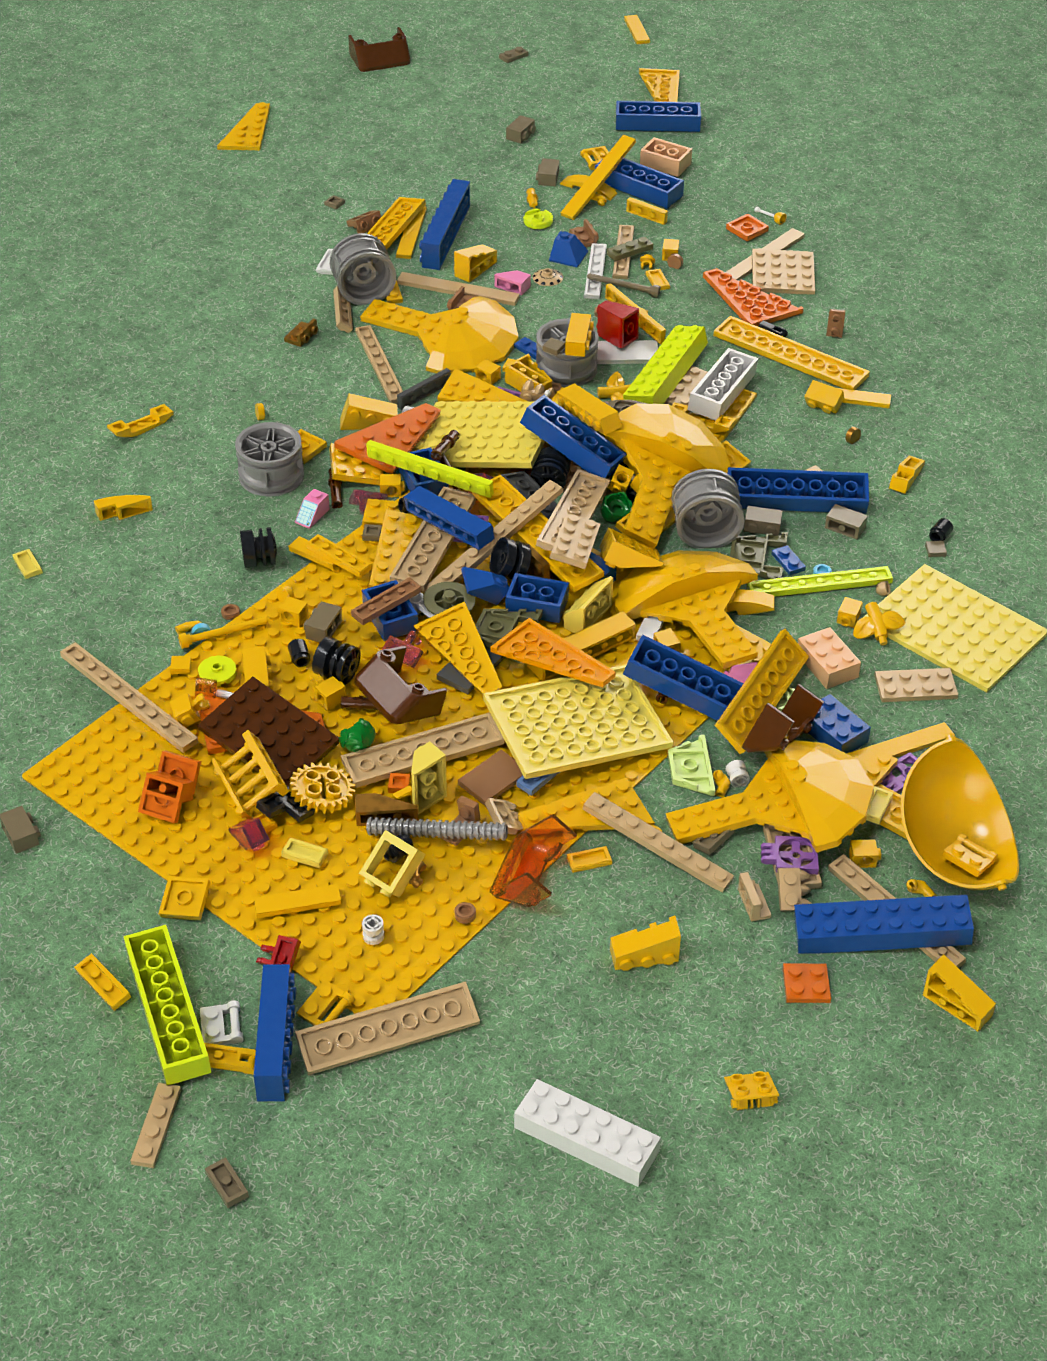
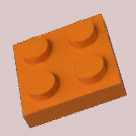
(747, 227)
(806, 983)

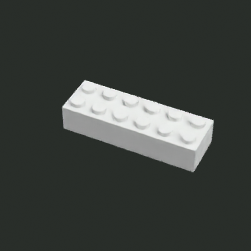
(722, 384)
(587, 1132)

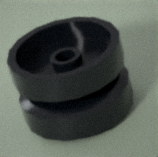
(510, 558)

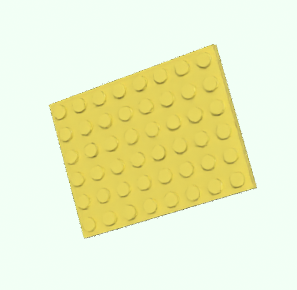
(488, 434)
(960, 628)
(575, 723)

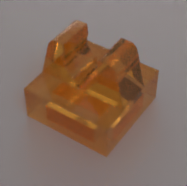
(206, 687)

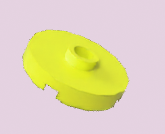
(538, 219)
(218, 668)

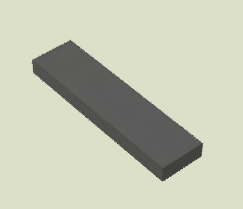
(423, 389)

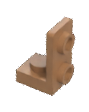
(835, 323)
(468, 812)

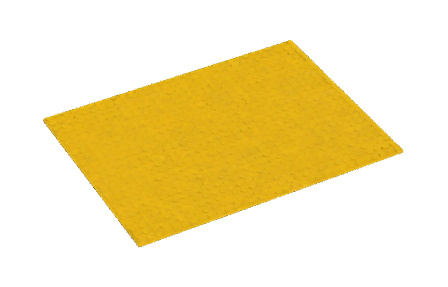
(106, 764)

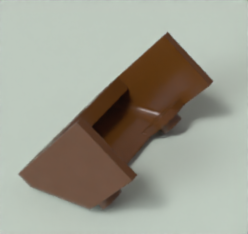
(380, 55)
(391, 694)
(777, 728)

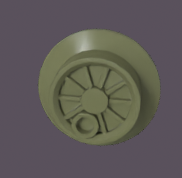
(446, 595)

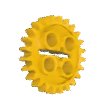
(307, 788)

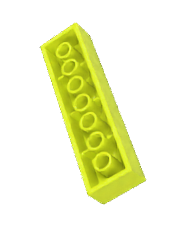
(668, 365)
(167, 1005)

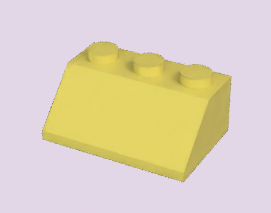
(589, 606)
(428, 776)

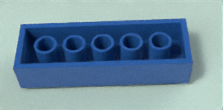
(658, 116)
(645, 183)
(572, 437)
(681, 677)
(275, 1033)

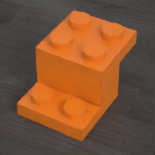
(169, 786)

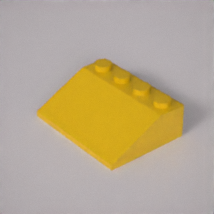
(627, 552)

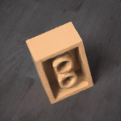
(666, 156)
(829, 658)

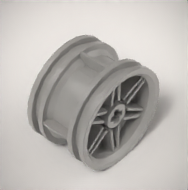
(367, 267)
(565, 368)
(269, 459)
(707, 509)

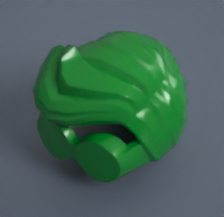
(615, 506)
(358, 736)

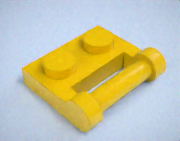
(597, 152)
(967, 859)
(321, 1001)

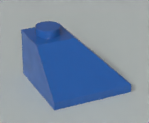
(567, 250)
(485, 584)

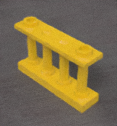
(267, 771)

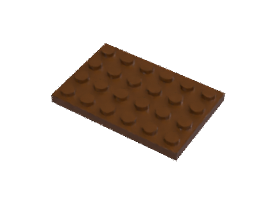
(283, 729)

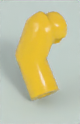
(600, 198)
(185, 627)
(722, 782)
(920, 887)

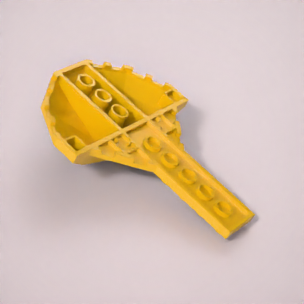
(452, 337)
(663, 449)
(694, 591)
(797, 790)

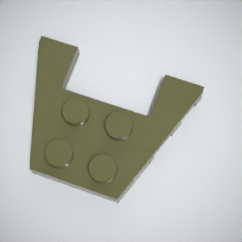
(753, 551)
(497, 623)

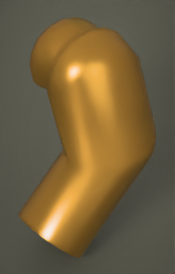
(416, 881)

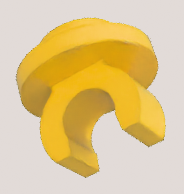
(647, 260)

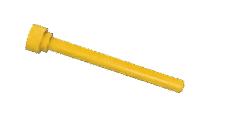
(187, 639)

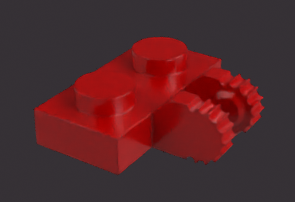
(283, 952)

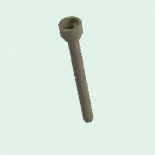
(652, 290)

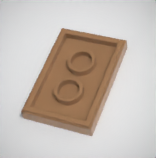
(491, 777)

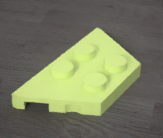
(692, 767)

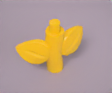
(615, 387)
(877, 623)

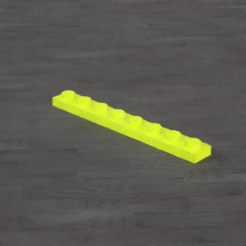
(430, 468)
(822, 581)

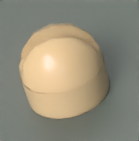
(883, 588)

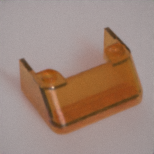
(526, 860)

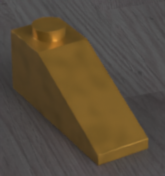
(381, 806)

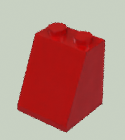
(617, 323)

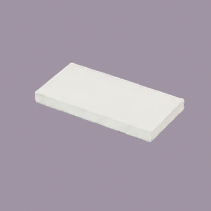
(634, 353)

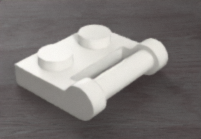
(213, 1024)

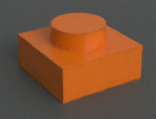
(398, 781)

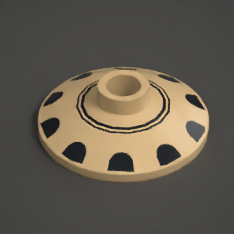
(547, 277)

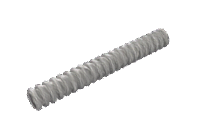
(440, 828)

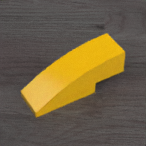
(906, 474)
(122, 506)
(751, 602)

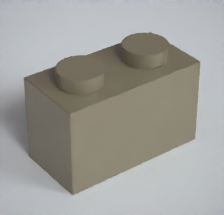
(520, 129)
(548, 172)
(762, 520)
(846, 521)
(323, 621)
(19, 829)

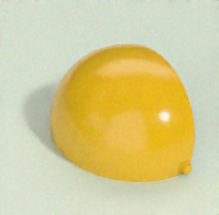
(954, 795)

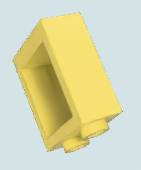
(406, 871)

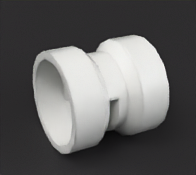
(737, 772)
(373, 929)

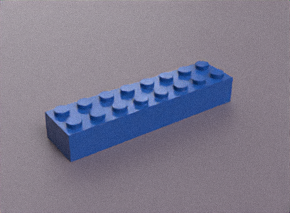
(445, 224)
(801, 489)
(883, 924)

